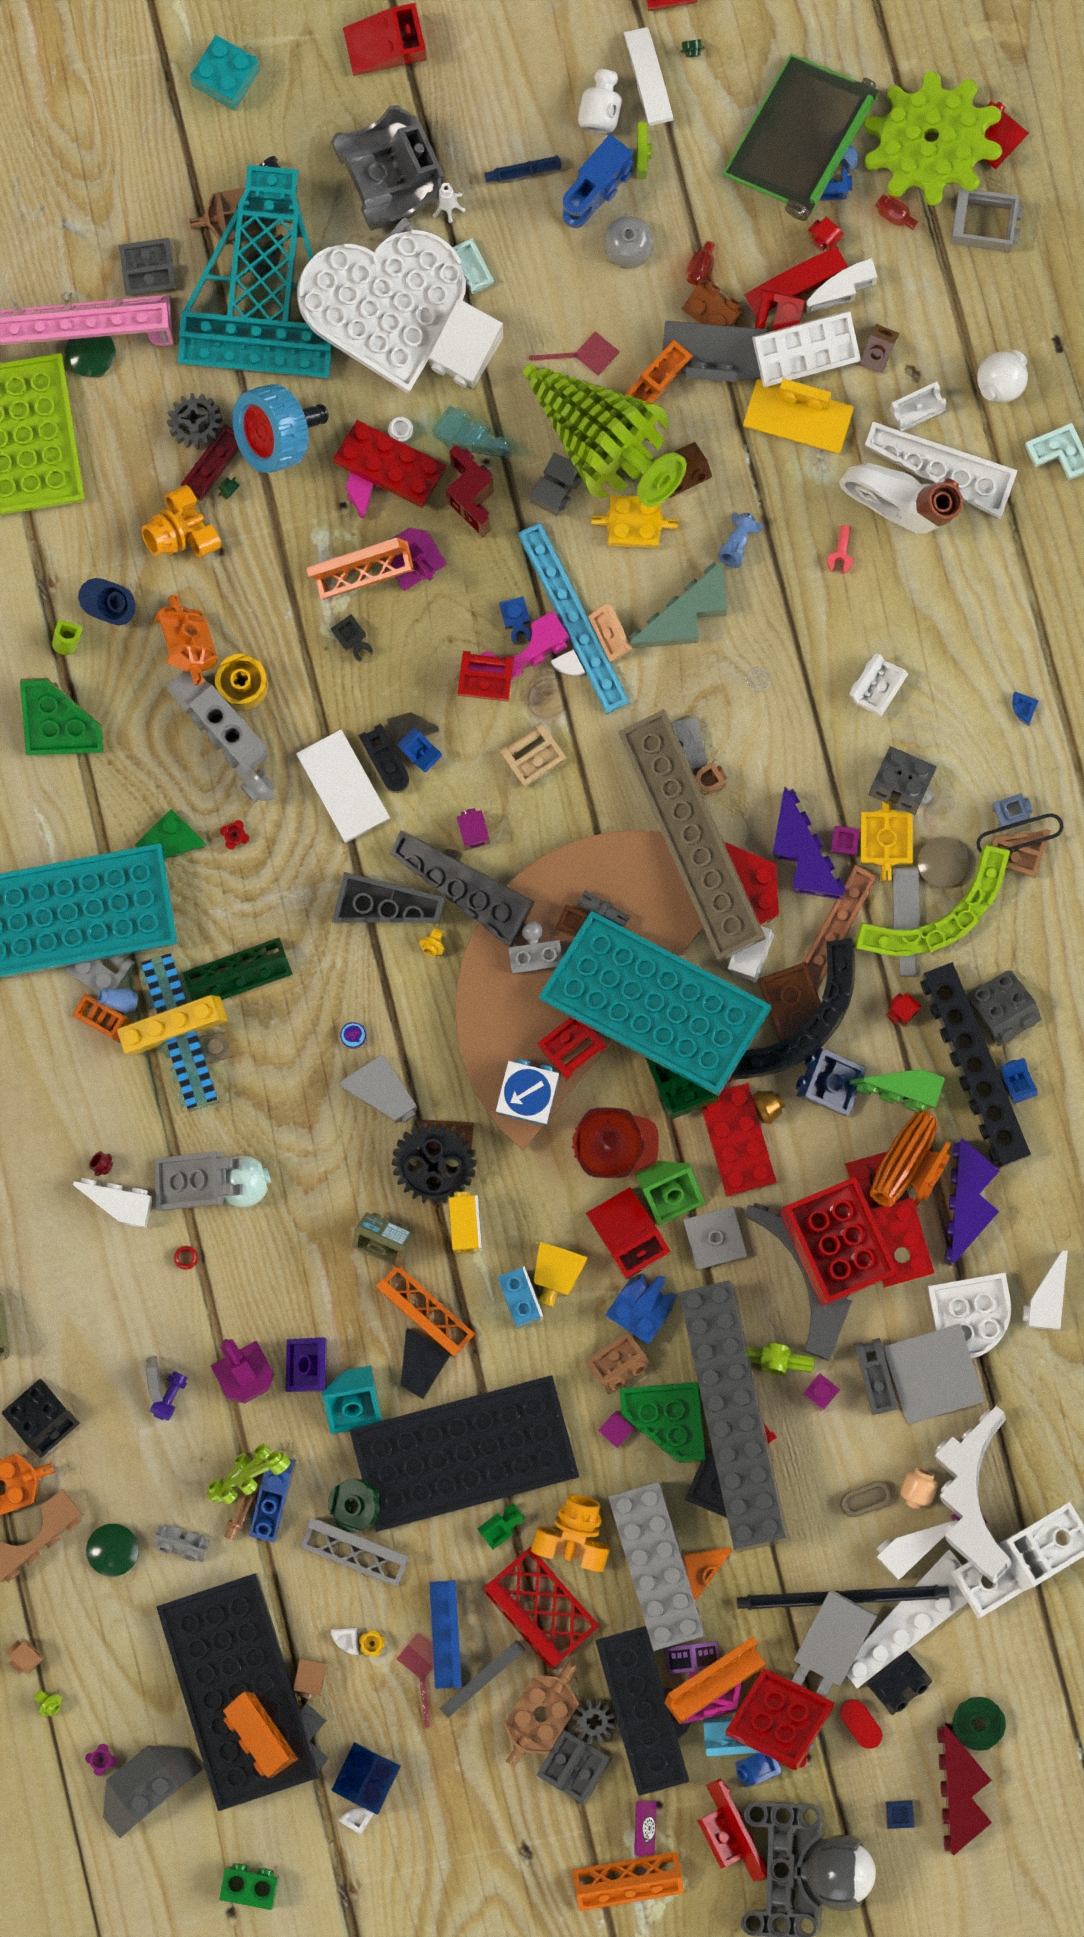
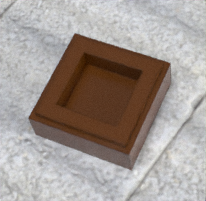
(571, 920)

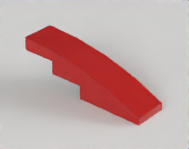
(800, 278)

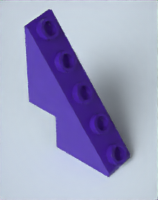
(798, 845)
(969, 1208)

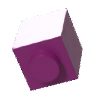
(473, 829)
(820, 1392)

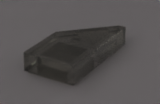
(263, 267)
(403, 724)

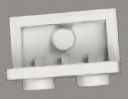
(877, 685)

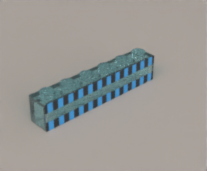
(185, 1050)

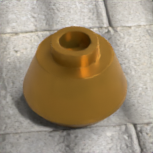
(768, 1105)

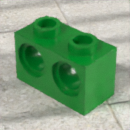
(248, 1894)

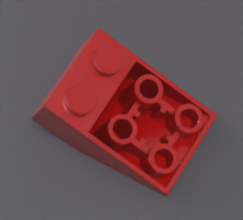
(385, 40)
(628, 1233)

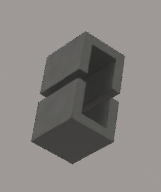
(553, 489)

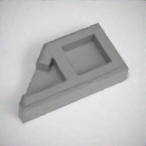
(153, 1379)

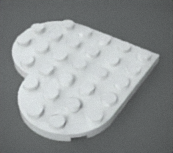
(385, 302)

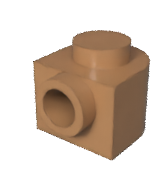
(711, 779)
(24, 1656)

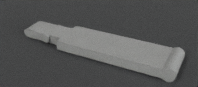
(906, 910)

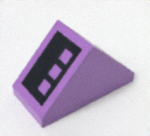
(691, 1657)

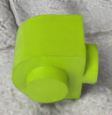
(66, 637)

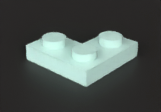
(1059, 444)

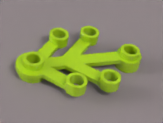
(244, 1472)

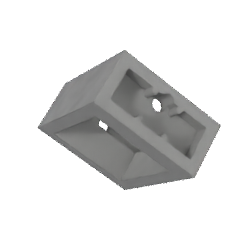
(992, 200)

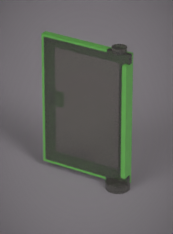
(801, 134)

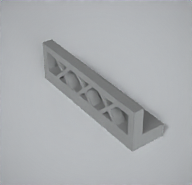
(365, 1545)

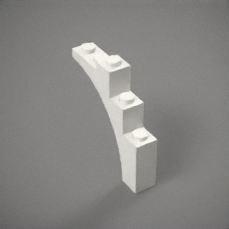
(964, 1462)

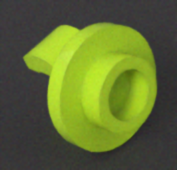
(49, 1704)

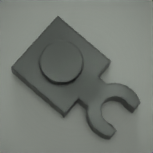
(350, 635)

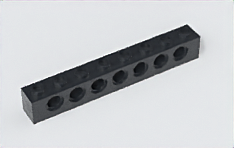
(947, 977)

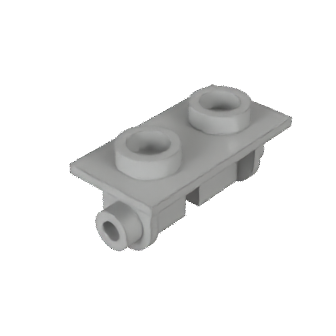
(168, 1541)

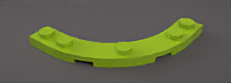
(950, 926)

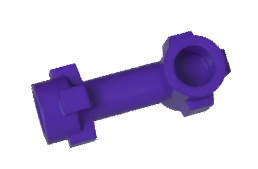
(164, 1409)

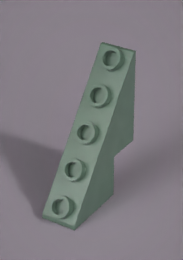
(679, 621)

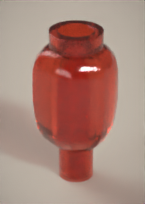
(895, 211)
(701, 264)

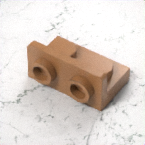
(618, 1363)

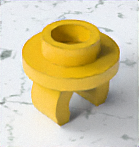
(432, 945)

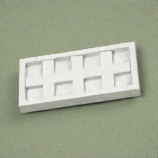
(806, 348)

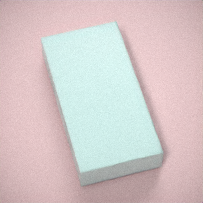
(474, 268)

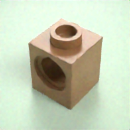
(309, 1678)

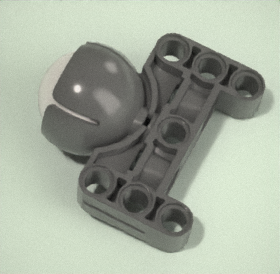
(823, 1871)

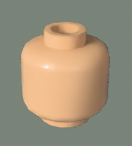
(919, 1488)

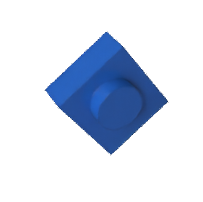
(419, 750)
(1018, 1080)

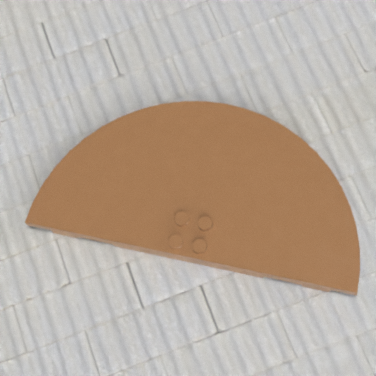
(501, 1011)

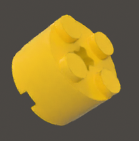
(253, 674)

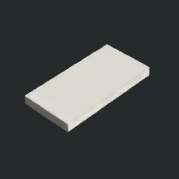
(343, 786)

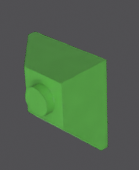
(669, 1190)

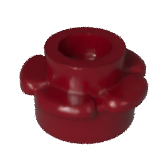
(101, 1163)

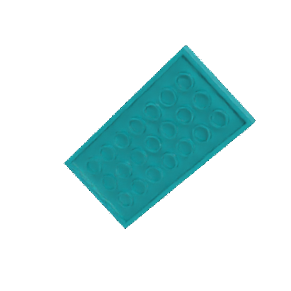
(85, 910)
(655, 1003)

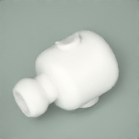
(600, 104)

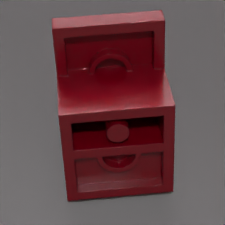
(470, 489)

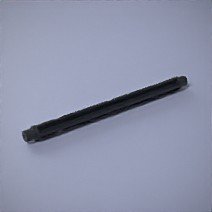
(857, 1596)

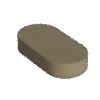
(865, 1499)

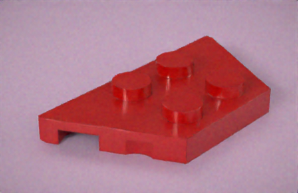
(758, 880)

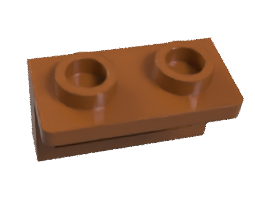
(712, 307)

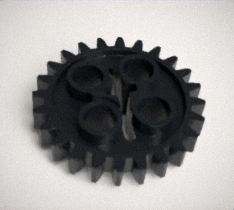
(450, 1148)

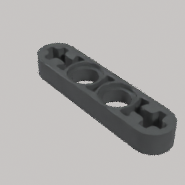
(482, 1679)

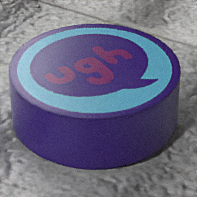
(353, 1035)

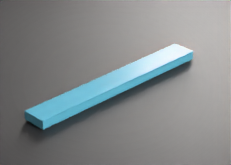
(573, 618)

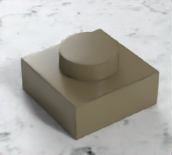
(215, 1047)

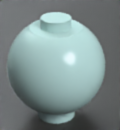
(253, 1179)

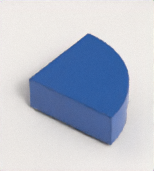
(1023, 707)

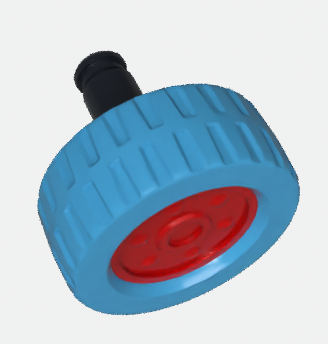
(273, 427)

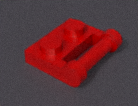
(788, 310)
(485, 684)
(565, 1040)

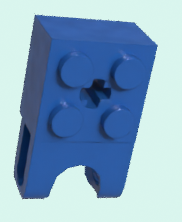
(597, 180)

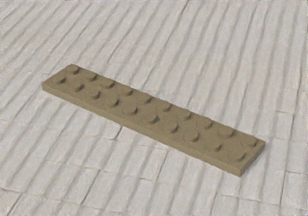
(692, 835)

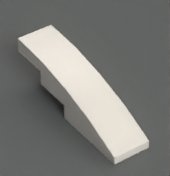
(648, 76)

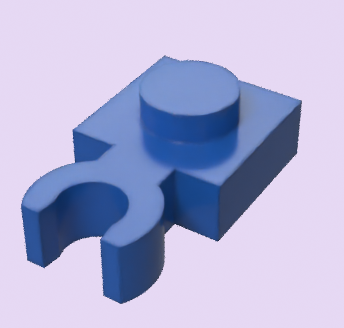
(515, 615)

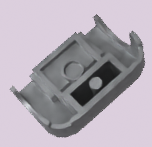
(390, 167)

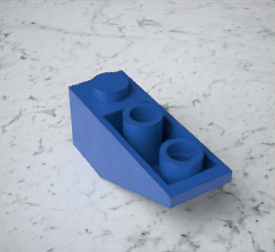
(271, 1503)

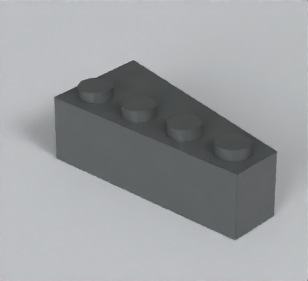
(382, 902)

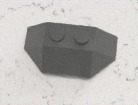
(146, 1784)

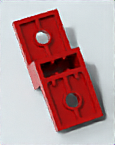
(897, 1224)

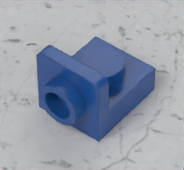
(838, 190)
(756, 1769)

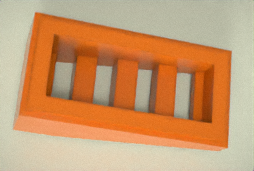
(115, 1022)

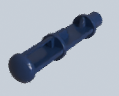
(524, 169)

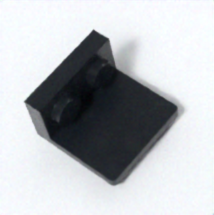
(40, 1418)

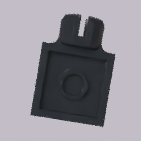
(706, 1488)

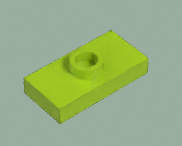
(644, 150)

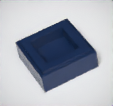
(899, 1814)

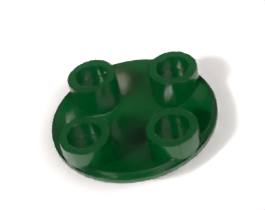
(90, 355)
(112, 1550)

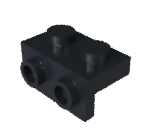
(900, 1683)

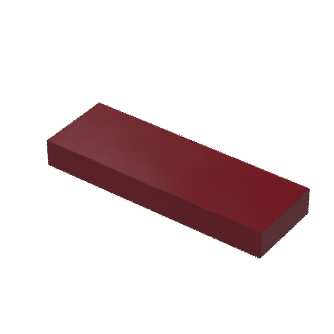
(212, 463)

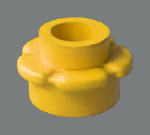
(365, 1641)

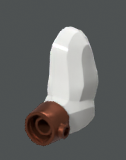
(902, 497)

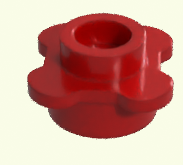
(236, 827)

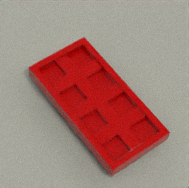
(389, 463)
(738, 1141)

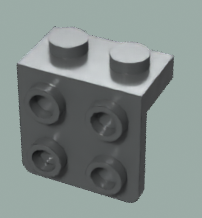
(1005, 1007)

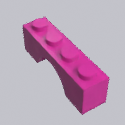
(547, 637)

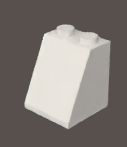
(466, 344)

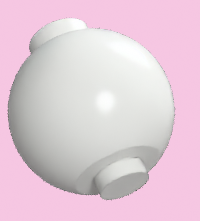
(1003, 376)

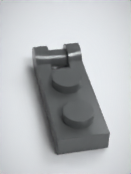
(876, 1377)

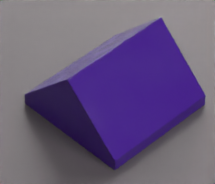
(306, 1365)

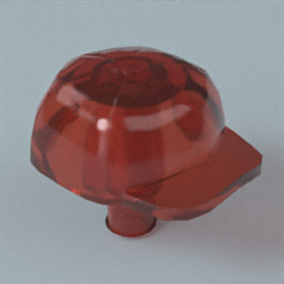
(615, 1143)

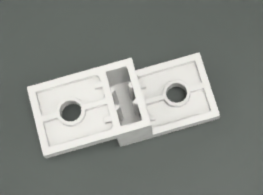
(1033, 1559)

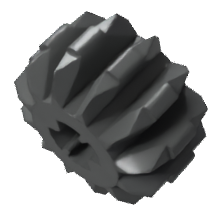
(589, 1714)

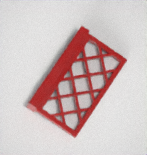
(524, 1624)

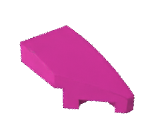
(359, 493)

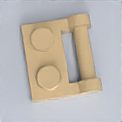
(538, 760)

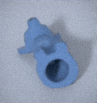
(731, 552)

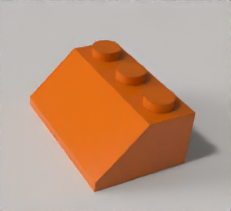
(259, 1735)

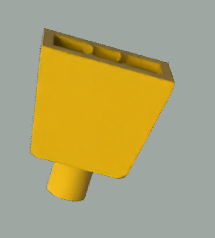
(556, 1272)

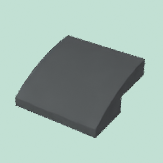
(147, 266)
(574, 1767)

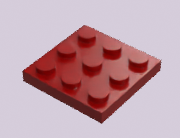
(779, 1719)

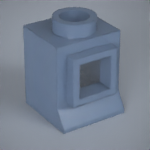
(1012, 810)

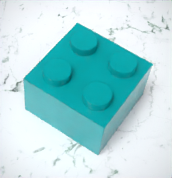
(225, 72)

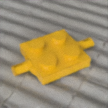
(633, 523)
(886, 839)

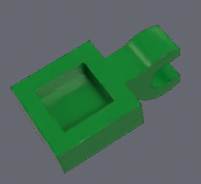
(498, 1528)

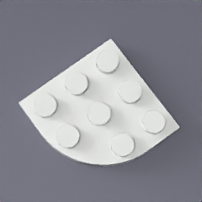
(977, 1304)

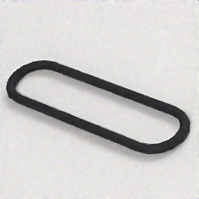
(1022, 823)

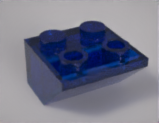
(366, 1778)

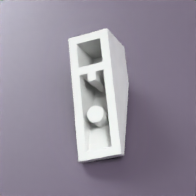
(1046, 1303)
(905, 1551)

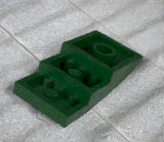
(677, 1092)

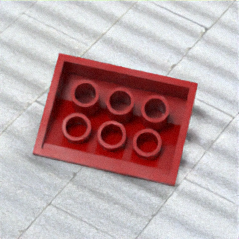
(838, 1241)

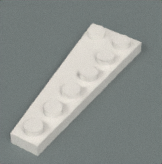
(979, 480)
(908, 1622)

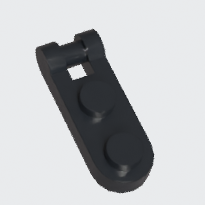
(385, 759)

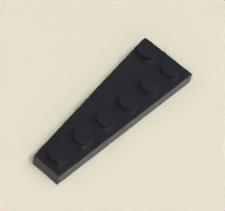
(480, 896)

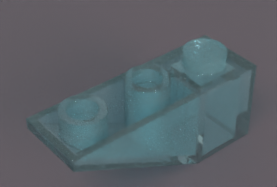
(456, 428)

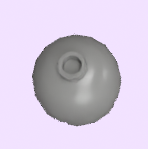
(628, 242)

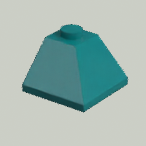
(352, 1400)

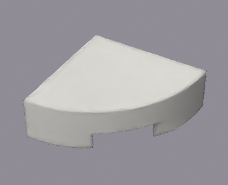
(568, 664)
(346, 1640)
(357, 1819)

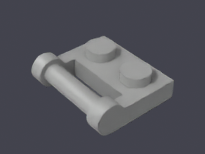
(98, 976)

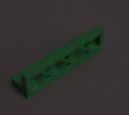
(239, 976)

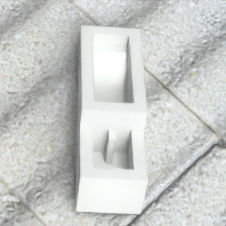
(843, 286)

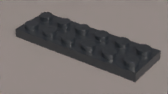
(641, 1710)

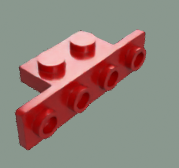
(728, 1834)

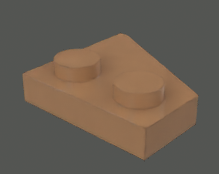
(1025, 859)

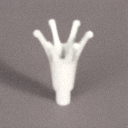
(447, 201)

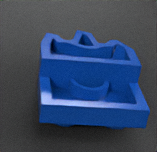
(642, 1307)

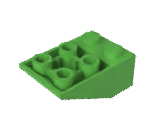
(913, 1088)

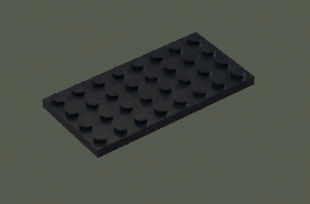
(465, 1452)
(226, 1647)

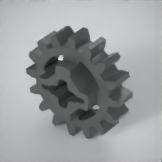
(205, 420)

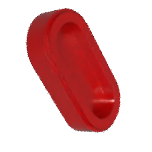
(861, 1724)

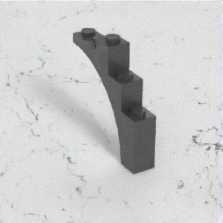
(824, 1321)

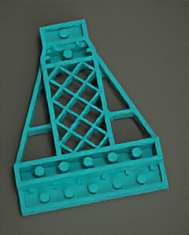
(255, 342)

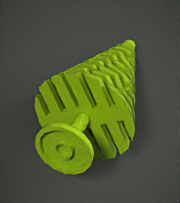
(606, 434)

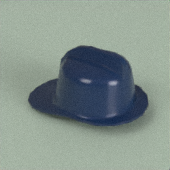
(107, 601)

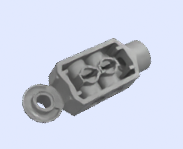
(246, 753)

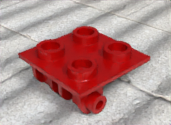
(1005, 133)

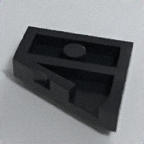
(421, 1363)

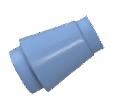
(118, 999)

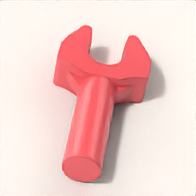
(841, 553)

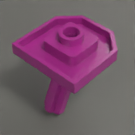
(424, 556)
(243, 1372)

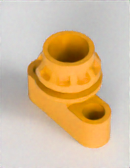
(172, 527)
(578, 1520)

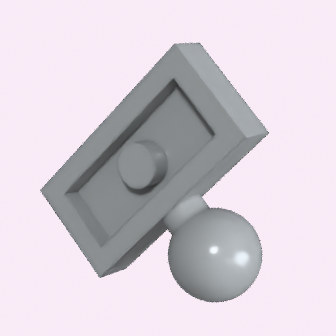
(536, 954)

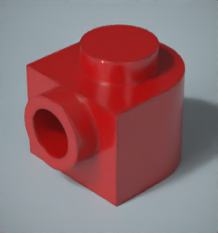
(825, 234)
(903, 1009)

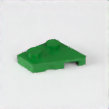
(173, 835)

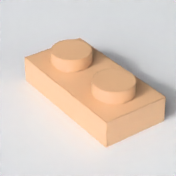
(610, 632)

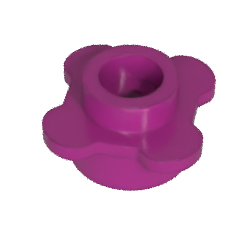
(100, 1767)

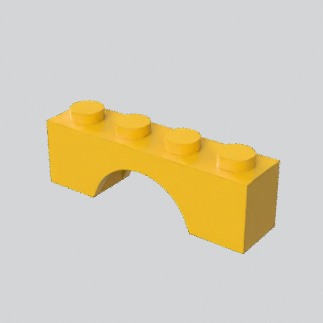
(172, 1023)

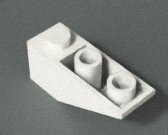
(126, 1207)

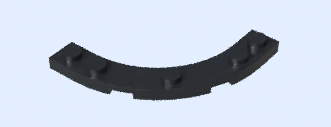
(819, 1026)

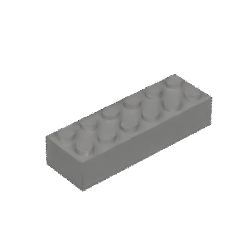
(656, 1566)

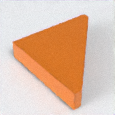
(703, 1566)

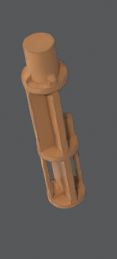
(245, 1503)

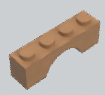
(58, 1515)

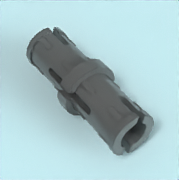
(603, 908)

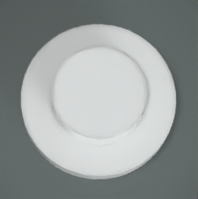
(400, 429)

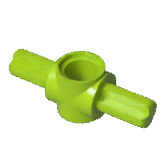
(778, 1359)

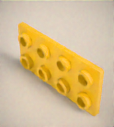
(799, 415)

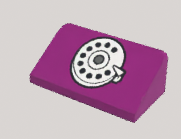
(645, 1828)

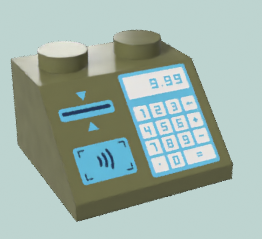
(382, 1239)

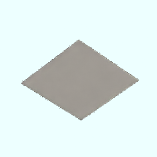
(933, 1374)

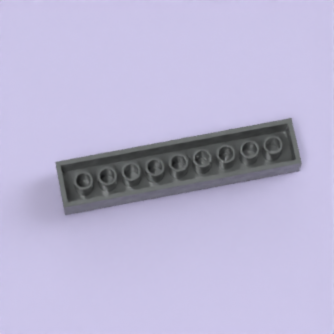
(734, 1417)

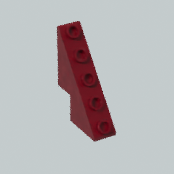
(961, 1783)

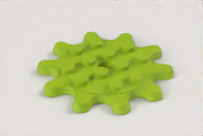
(938, 162)

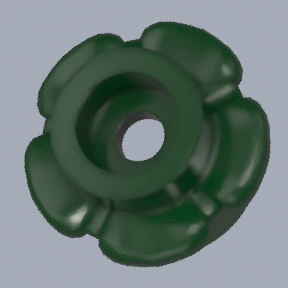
(692, 48)
(228, 487)

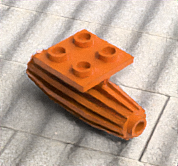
(910, 1162)

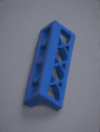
(445, 1634)

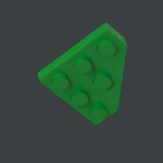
(56, 722)
(667, 1417)

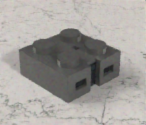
(902, 780)

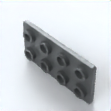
(717, 350)

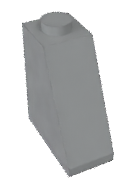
(381, 1090)

